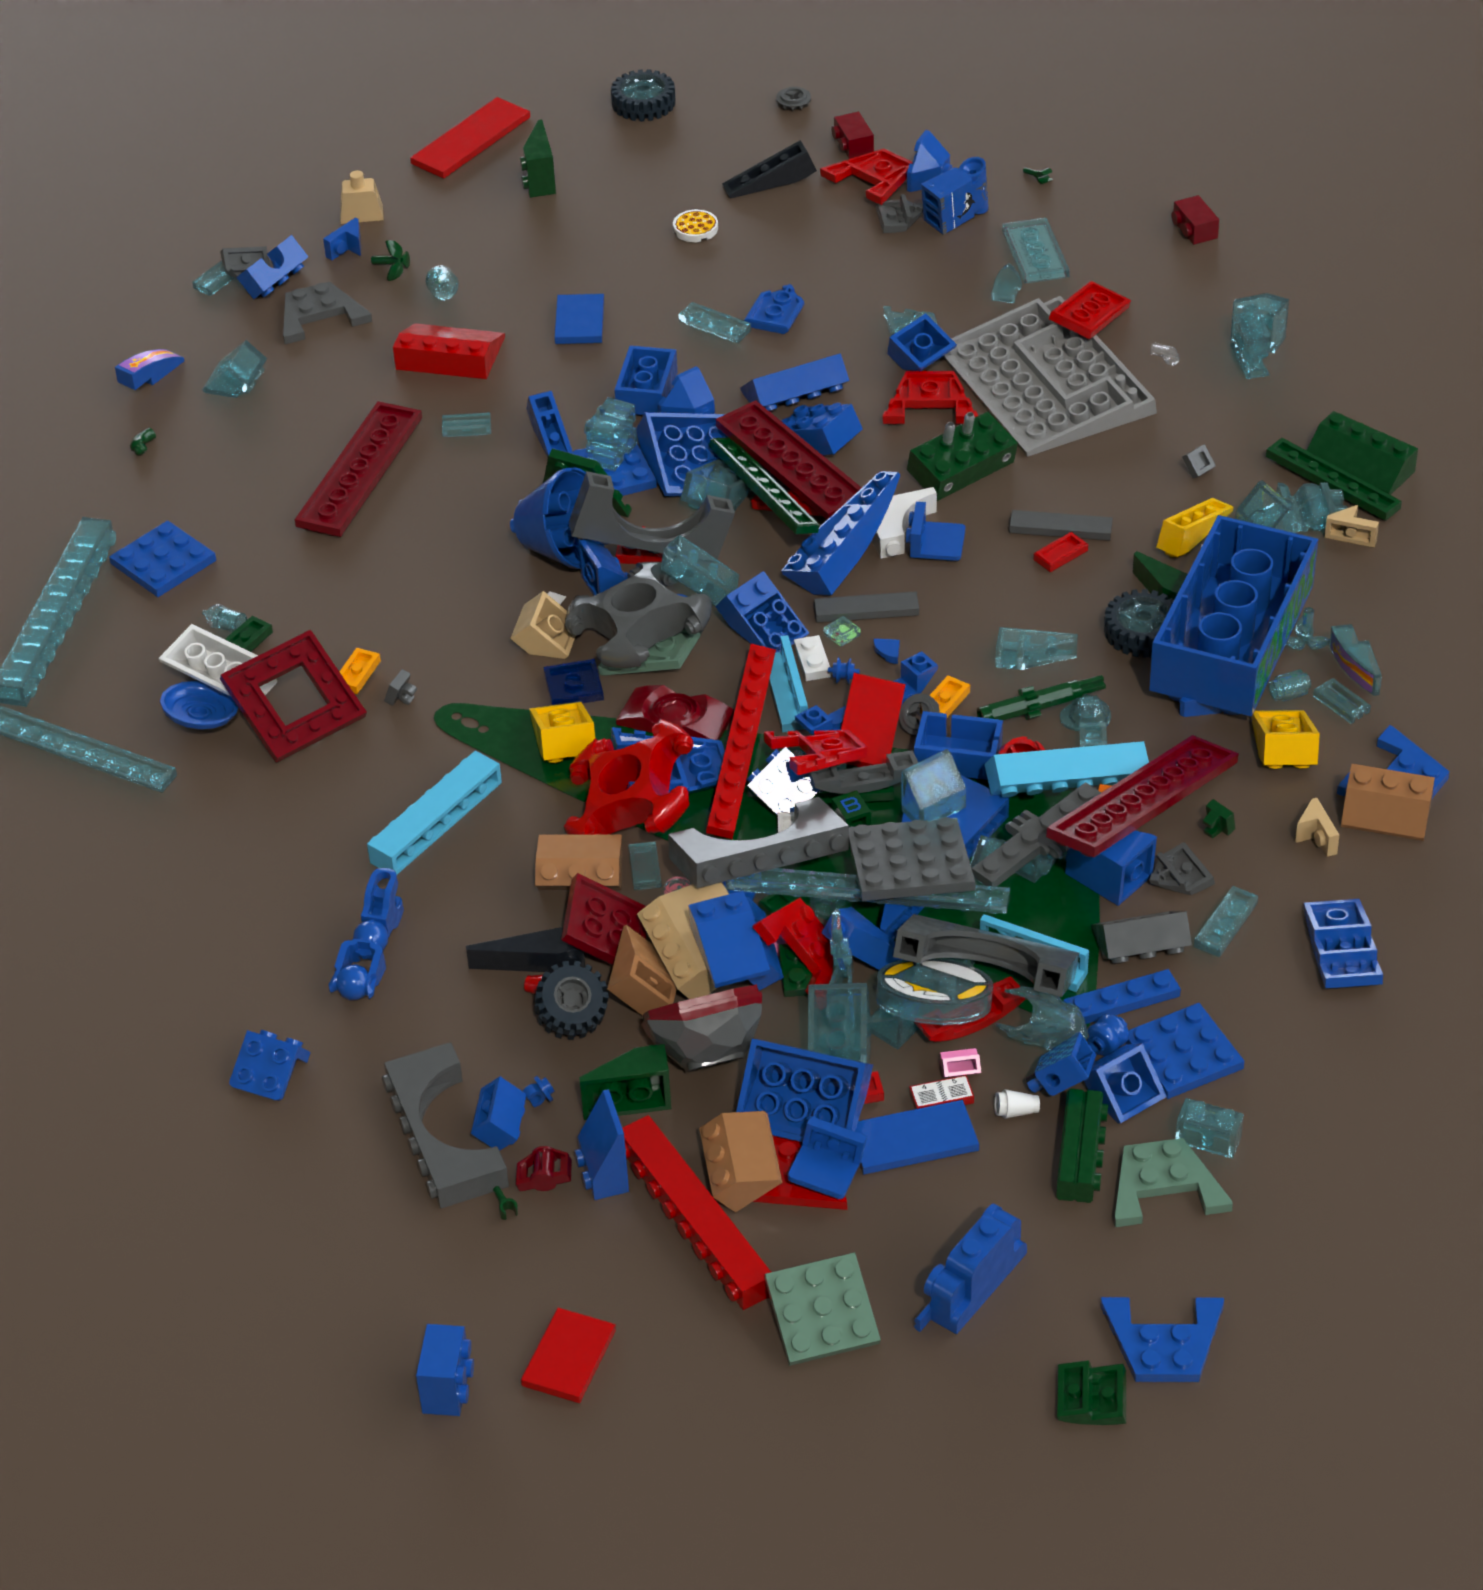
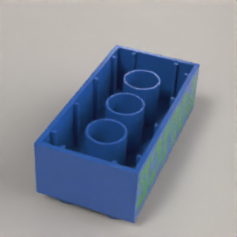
(1233, 615)

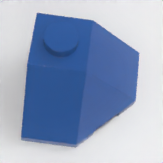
(928, 161)
(688, 395)

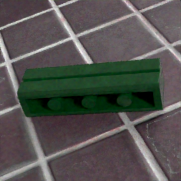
(1080, 1146)

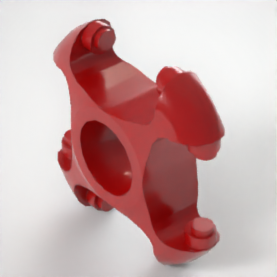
(647, 800)

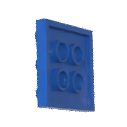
(632, 474)
(162, 558)
(1187, 1049)

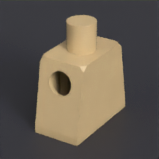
(360, 199)

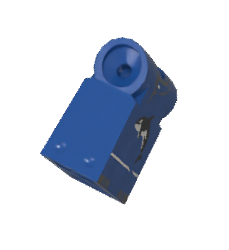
(955, 195)

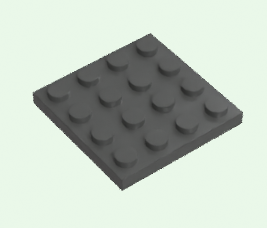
(910, 859)

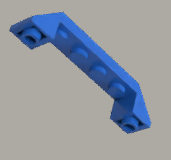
(915, 673)

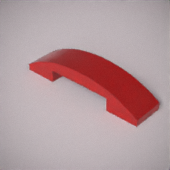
(1001, 1005)

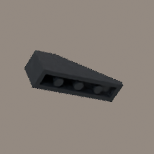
(778, 170)
(524, 952)

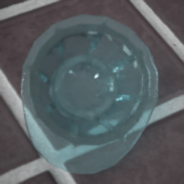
(1085, 709)

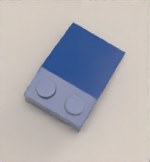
(727, 939)
(603, 1151)

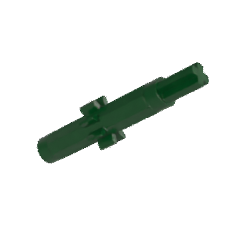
(1031, 702)

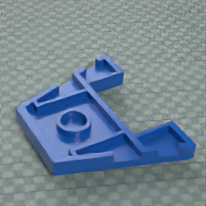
(1409, 760)
(1164, 1350)

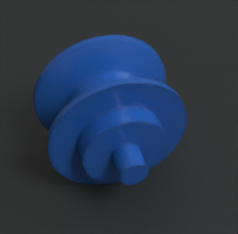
(843, 670)

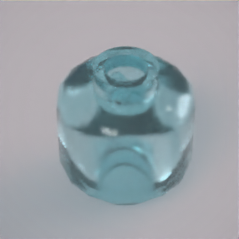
(442, 282)

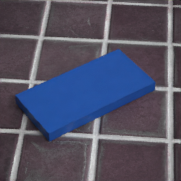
(916, 1136)

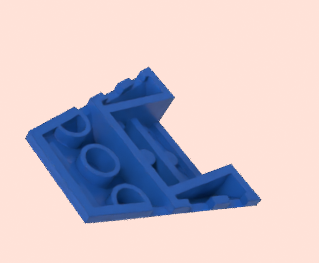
(695, 770)

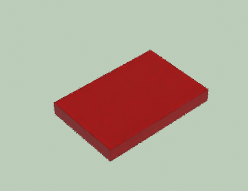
(568, 1355)

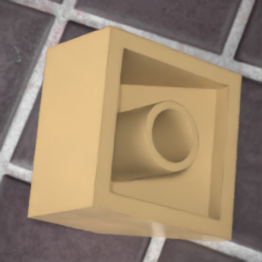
(543, 629)

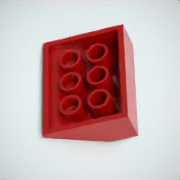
(447, 350)

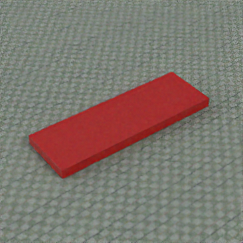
(470, 137)

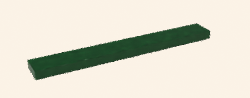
(764, 486)

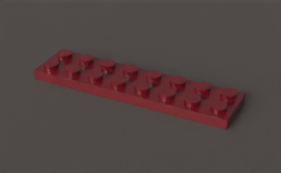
(788, 458)
(358, 469)

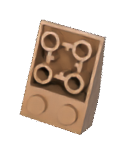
(640, 974)

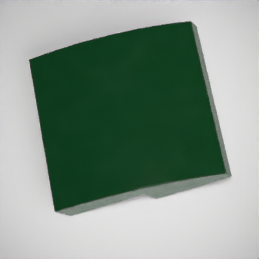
(1091, 1394)

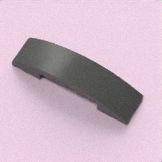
(864, 778)

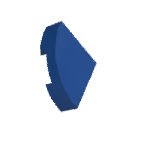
(888, 649)

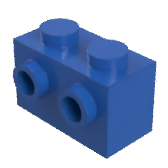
(499, 1114)

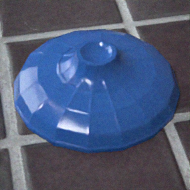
(197, 705)

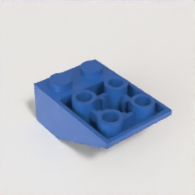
(826, 426)
(761, 613)

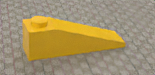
(1188, 528)

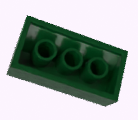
(1364, 452)

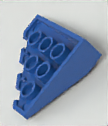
(677, 445)

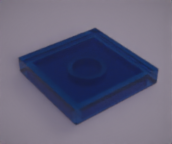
(573, 682)

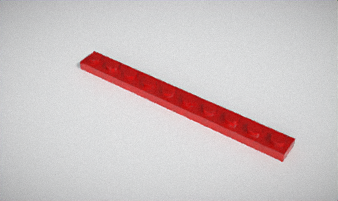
(741, 742)

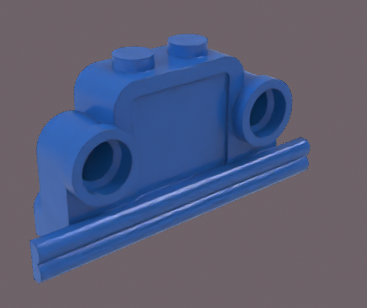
(973, 1270)

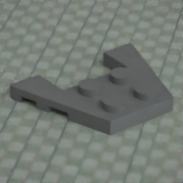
(319, 303)

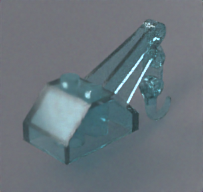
(838, 1011)

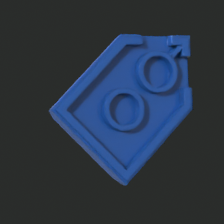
(775, 310)

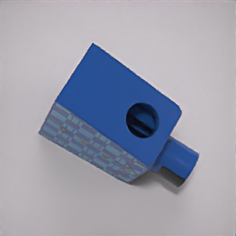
(1063, 1066)

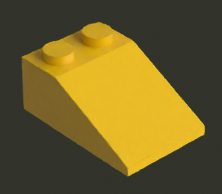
(562, 730)
(1286, 738)

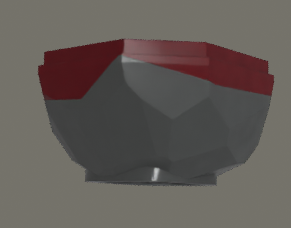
(707, 1027)

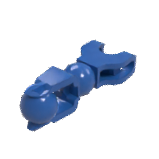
(379, 917)

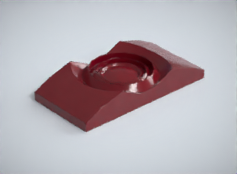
(697, 715)

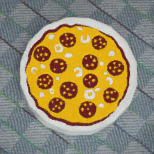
(695, 225)

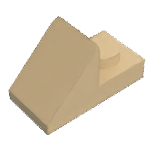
(1348, 528)
(1318, 826)

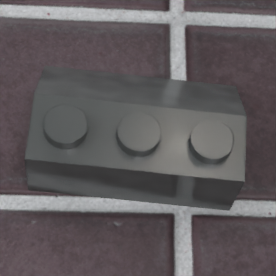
(1143, 935)

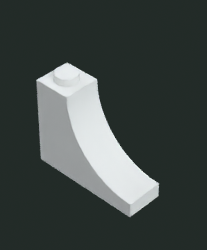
(891, 533)

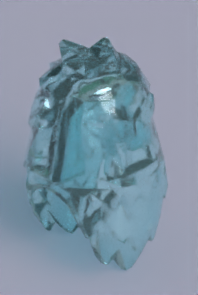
(1050, 1021)

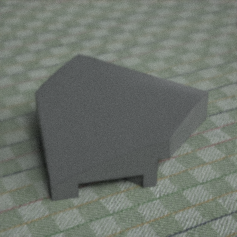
(898, 214)
(239, 259)
(1181, 871)

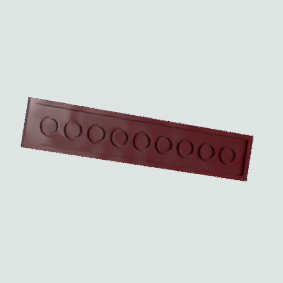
(1141, 796)

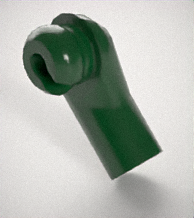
(139, 441)

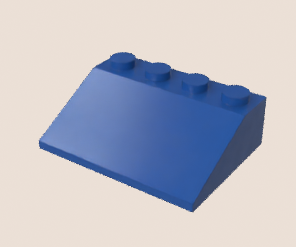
(801, 1084)

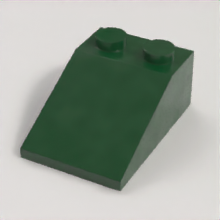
(538, 163)
(635, 1081)

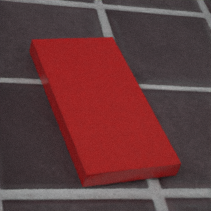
(1090, 309)
(873, 715)

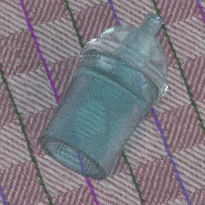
(224, 618)

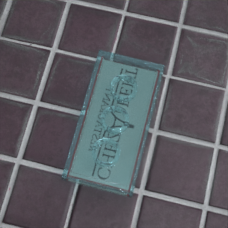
(1035, 250)

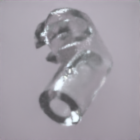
(1168, 353)

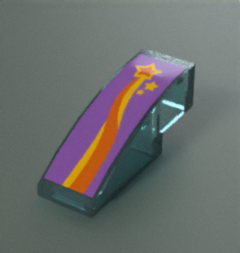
(1355, 658)

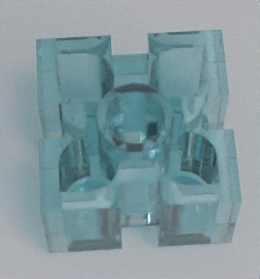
(611, 433)

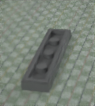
(1060, 524)
(867, 606)

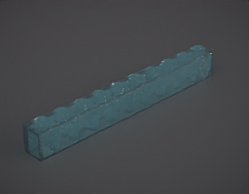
(55, 610)

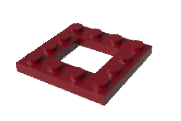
(280, 740)

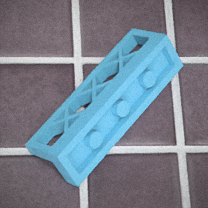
(787, 687)
(1013, 930)

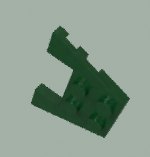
(558, 460)

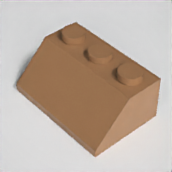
(1387, 802)
(566, 855)
(740, 1157)

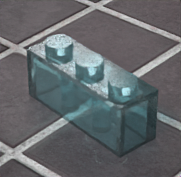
(698, 570)

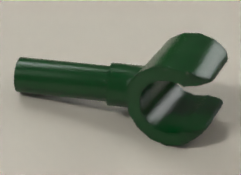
(1042, 176)
(505, 1203)

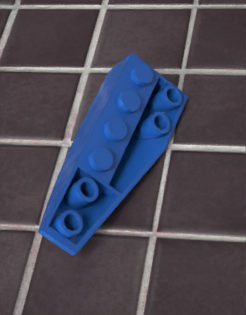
(843, 538)

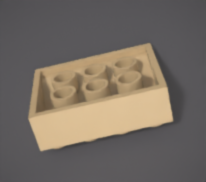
(670, 932)

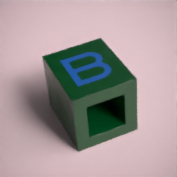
(852, 809)

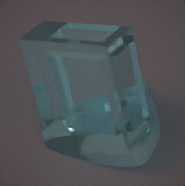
(1006, 284)

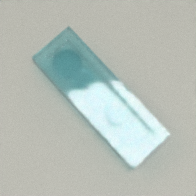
(715, 322)
(1226, 921)

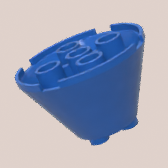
(544, 517)

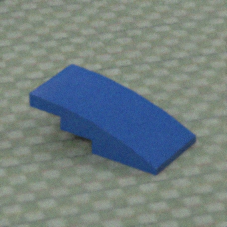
(1342, 943)

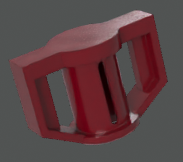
(544, 1175)

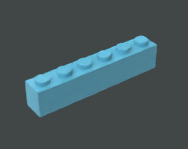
(1063, 768)
(434, 812)

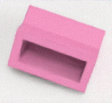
(960, 1063)

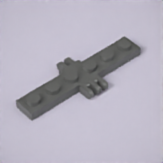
(1029, 839)

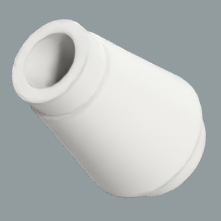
(1015, 1104)

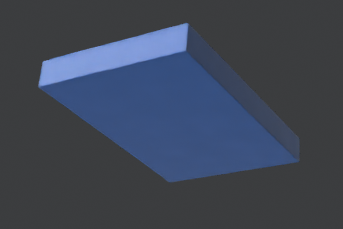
(579, 318)

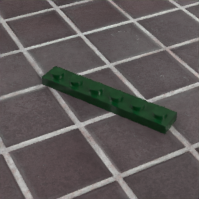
(1321, 471)

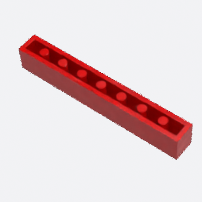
(696, 1213)

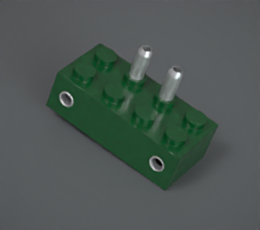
(962, 454)

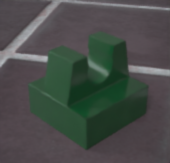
(1218, 819)

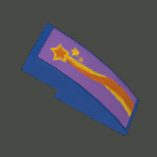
(147, 367)

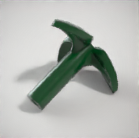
(395, 259)

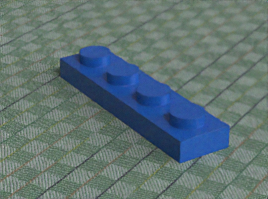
(1127, 995)

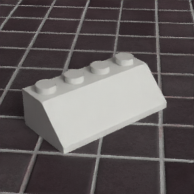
(207, 657)

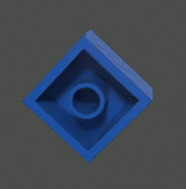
(444, 1370)

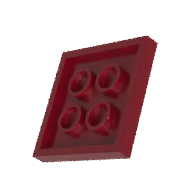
(597, 918)

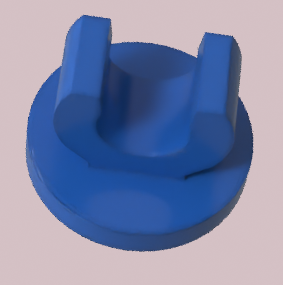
(538, 1092)

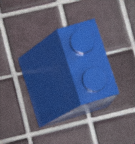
(1116, 870)

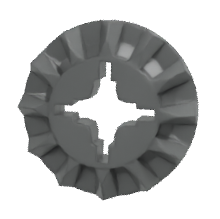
(793, 98)
(912, 706)

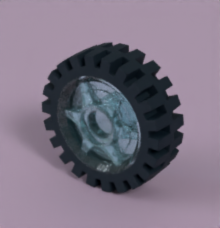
(643, 95)
(1135, 620)

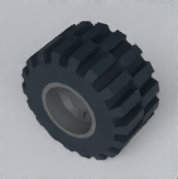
(571, 1000)

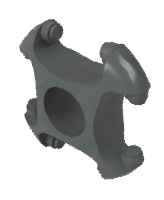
(637, 615)

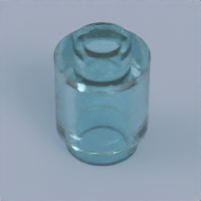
(1290, 685)

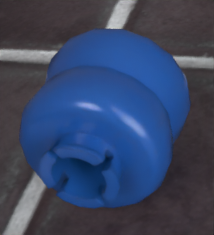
(1108, 1034)

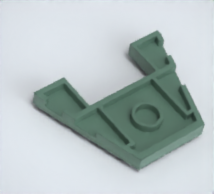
(663, 655)
(1163, 1170)

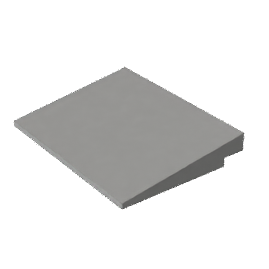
(1046, 379)

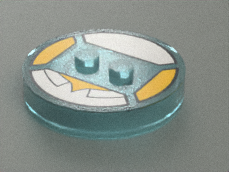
(934, 991)

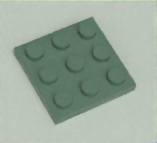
(822, 1309)

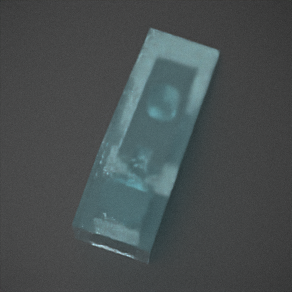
(1033, 648)

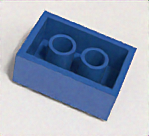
(646, 377)

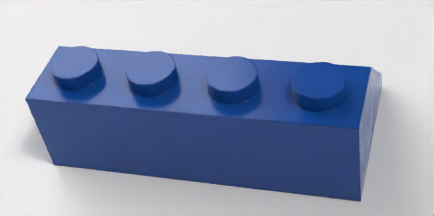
(797, 382)

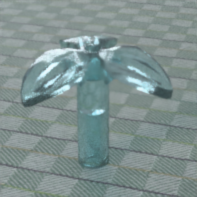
(1305, 632)

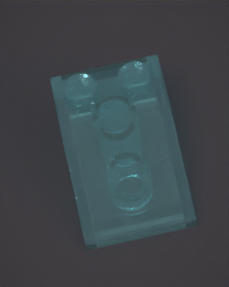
(714, 480)

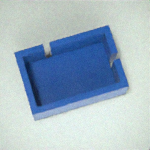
(970, 744)

